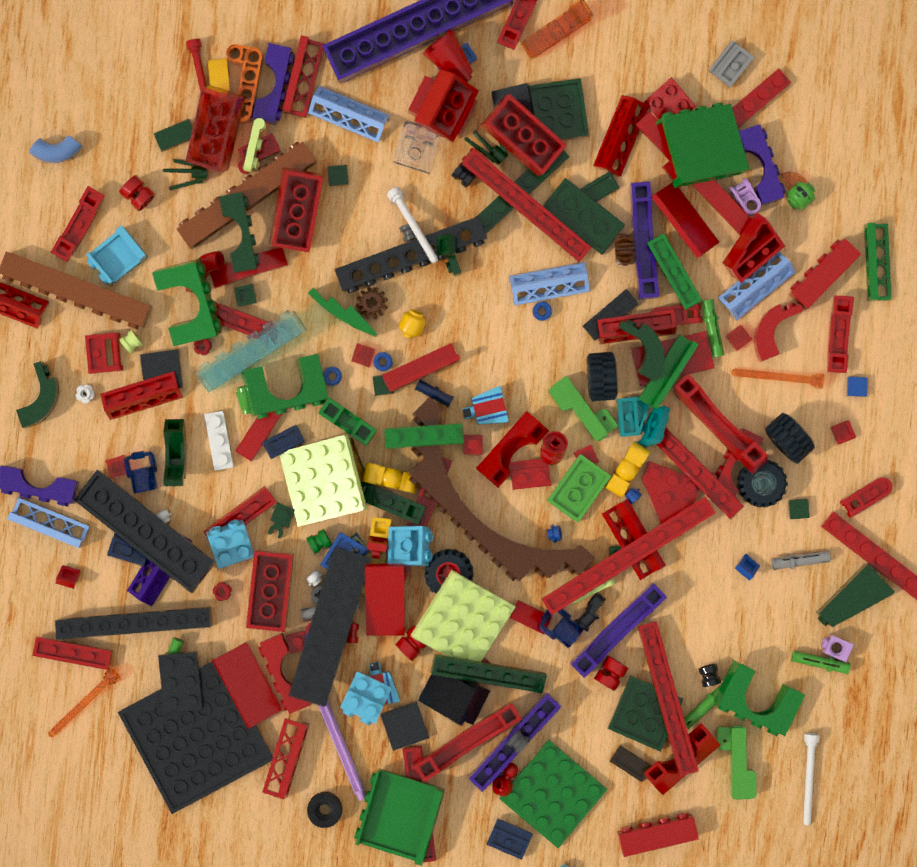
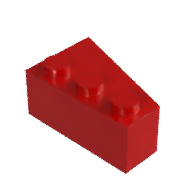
(753, 248)

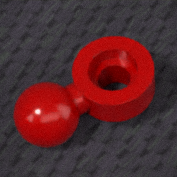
(510, 771)

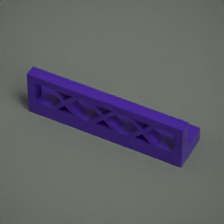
(150, 584)

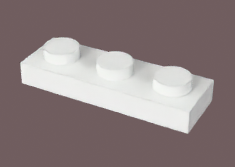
(219, 440)

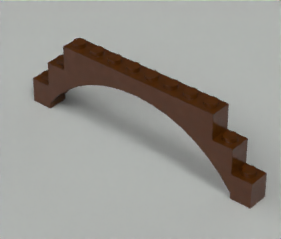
(512, 556)

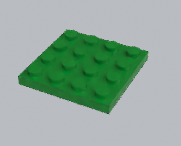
(553, 793)

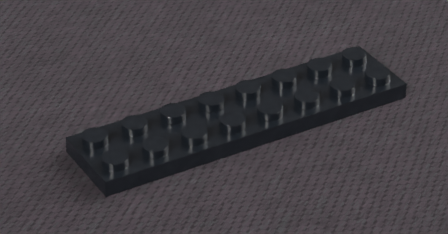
(144, 531)
(329, 627)

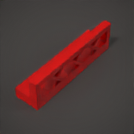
(296, 75)
(618, 133)
(21, 310)
(661, 322)
(420, 367)
(141, 394)
(632, 525)
(293, 759)

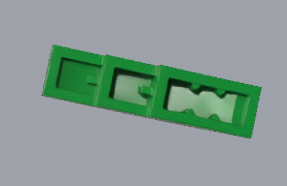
(348, 316)

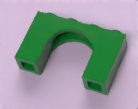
(192, 276)
(263, 402)
(423, 436)
(775, 718)

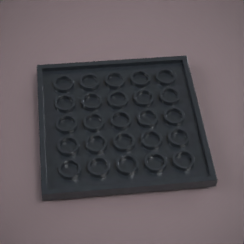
(195, 748)

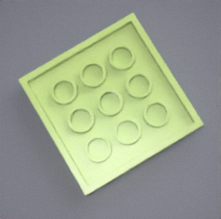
(323, 480)
(463, 619)

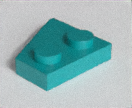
(631, 416)
(655, 427)

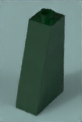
(856, 595)

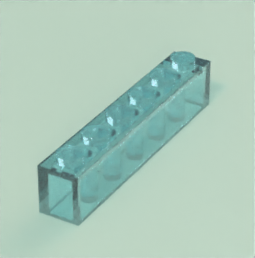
(251, 351)

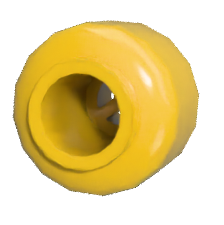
(412, 323)

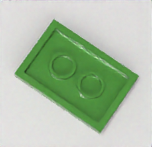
(579, 488)

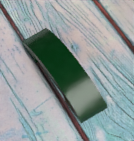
(392, 503)

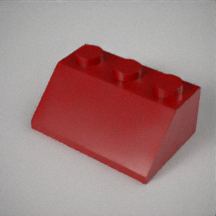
(446, 105)

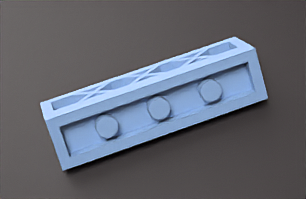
(349, 110)
(549, 279)
(759, 287)
(45, 529)

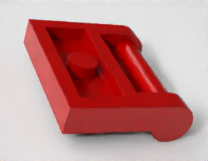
(97, 353)

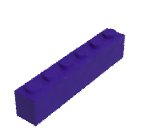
(502, 754)

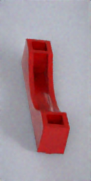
(740, 445)
(466, 741)

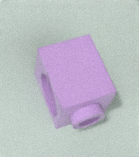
(845, 647)

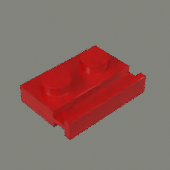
(530, 474)

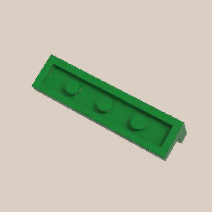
(872, 262)
(674, 271)
(672, 367)

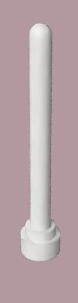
(397, 196)
(811, 741)

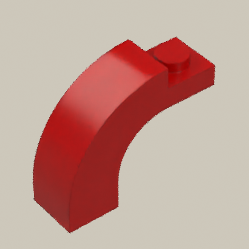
(764, 332)

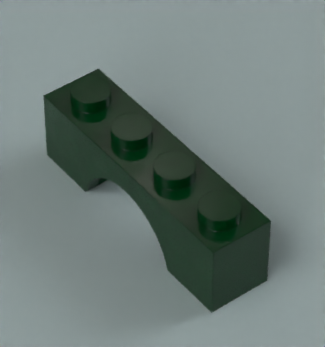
(235, 207)

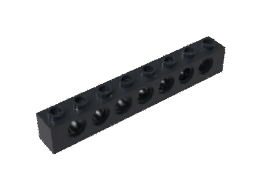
(346, 272)
(133, 623)

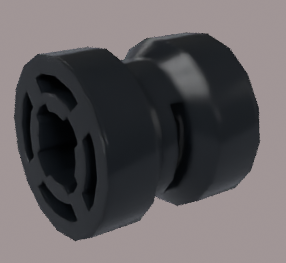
(463, 174)
(712, 679)

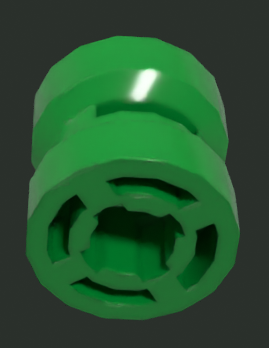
(319, 541)

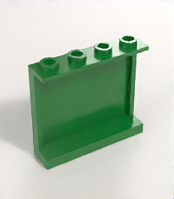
(704, 144)
(399, 815)

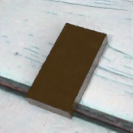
(630, 763)

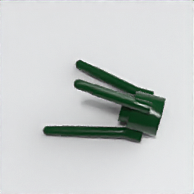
(497, 153)
(196, 171)

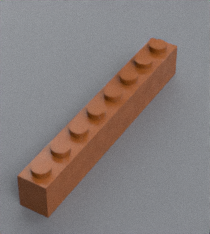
(256, 188)
(74, 289)

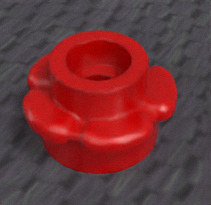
(207, 346)
(217, 591)

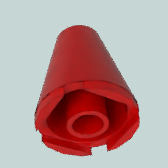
(449, 56)

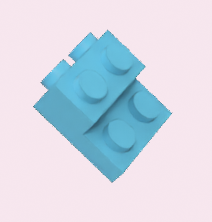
(230, 543)
(409, 545)
(365, 698)

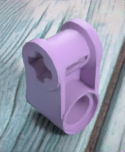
(745, 196)

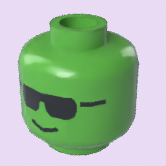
(801, 195)

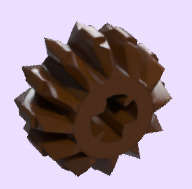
(624, 249)
(368, 297)

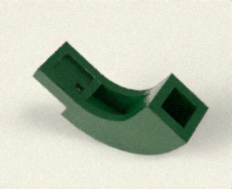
(653, 349)
(46, 401)
(175, 452)

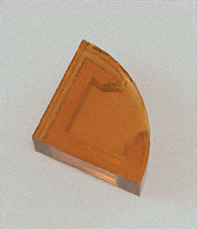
(792, 178)

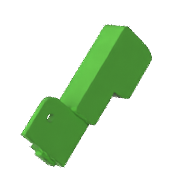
(568, 397)
(742, 779)

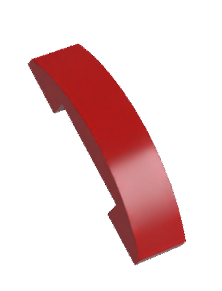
(516, 23)
(79, 224)
(269, 261)
(839, 334)

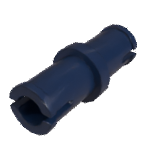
(434, 393)

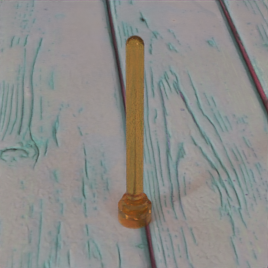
(815, 380)
(110, 677)

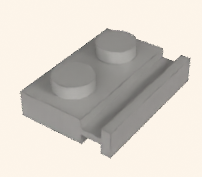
(731, 64)

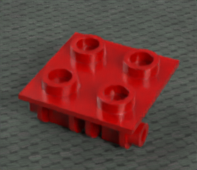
(669, 99)

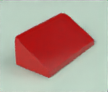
(528, 616)

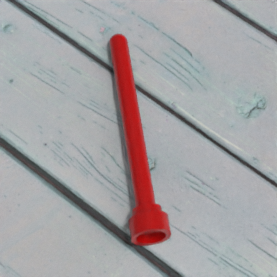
(194, 47)

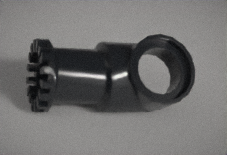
(589, 615)

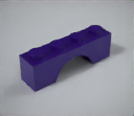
(268, 107)
(754, 142)
(61, 490)

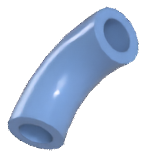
(55, 152)

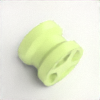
(131, 341)

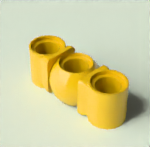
(627, 469)
(388, 478)

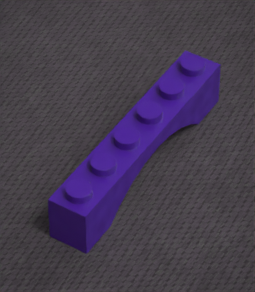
(643, 233)
(616, 630)

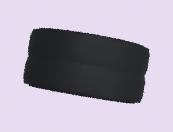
(316, 817)

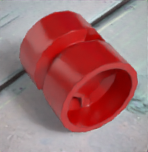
(132, 188)
(553, 447)
(410, 646)
(611, 673)

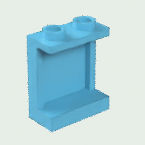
(116, 256)

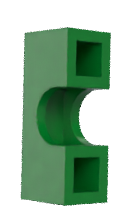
(347, 421)

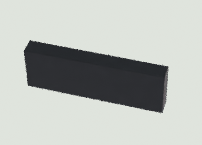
(618, 307)

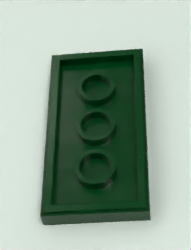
(584, 216)

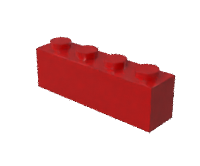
(828, 270)
(657, 835)

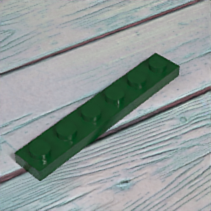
(528, 182)
(488, 673)

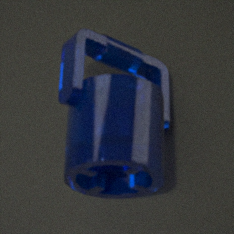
(143, 478)
(565, 631)

